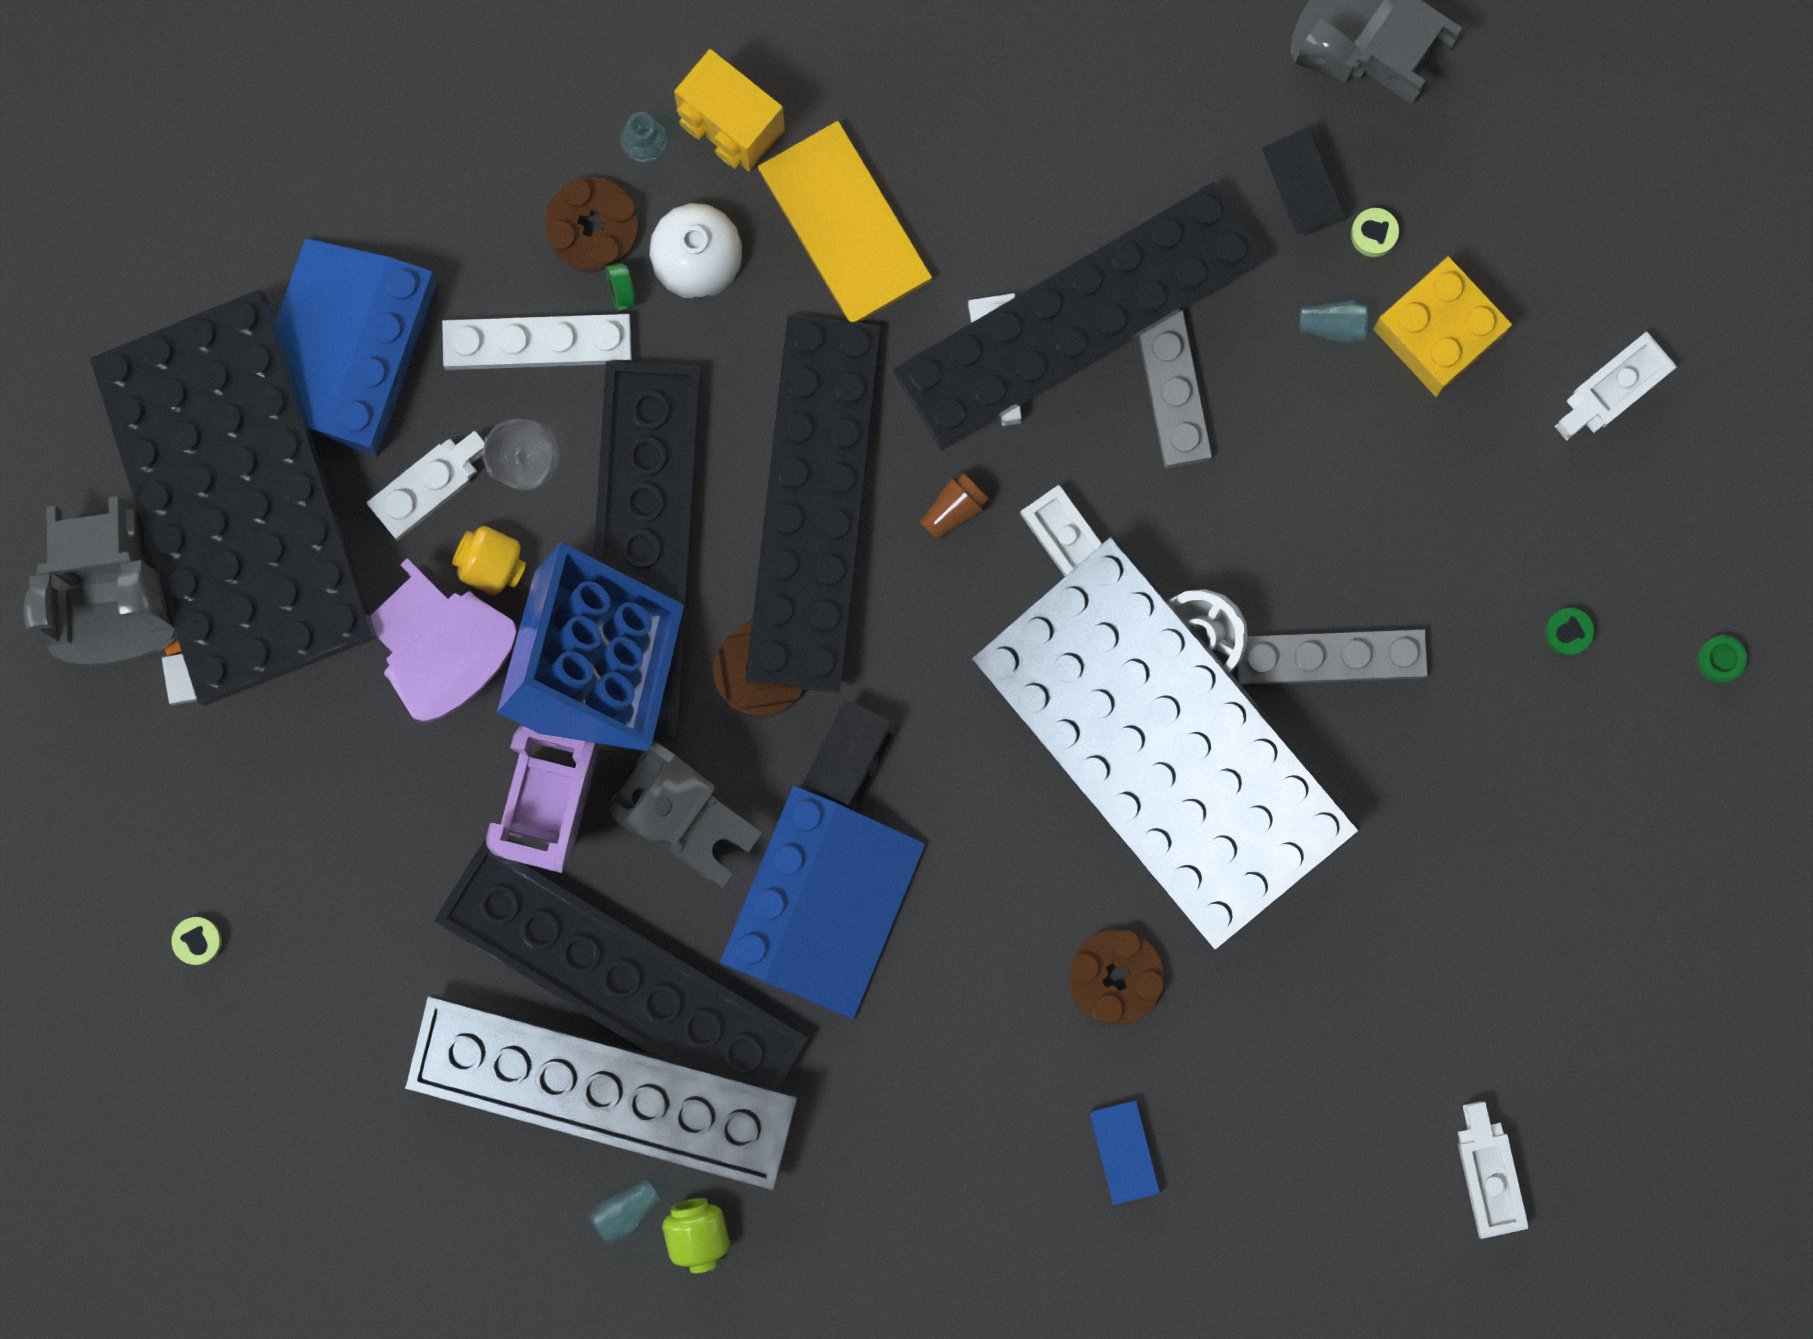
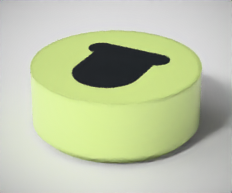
(1374, 232)
(196, 941)

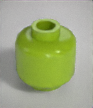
(696, 1235)

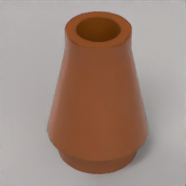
(955, 505)

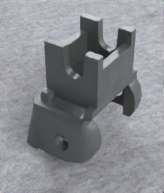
(1371, 37)
(107, 598)
(679, 812)

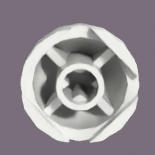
(695, 251)
(1216, 622)

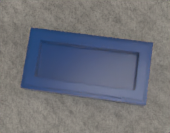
(1124, 1152)

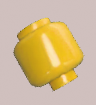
(488, 560)

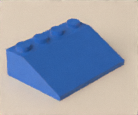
(351, 338)
(590, 653)
(822, 903)

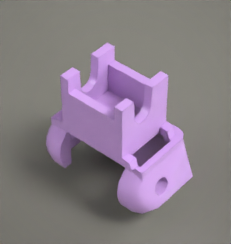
(440, 645)
(544, 801)

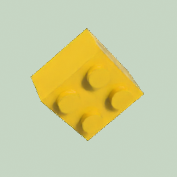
(728, 111)
(1442, 326)

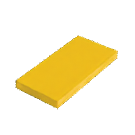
(844, 223)

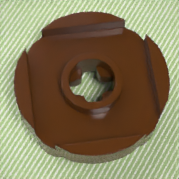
(581, 199)
(730, 680)
(1142, 984)

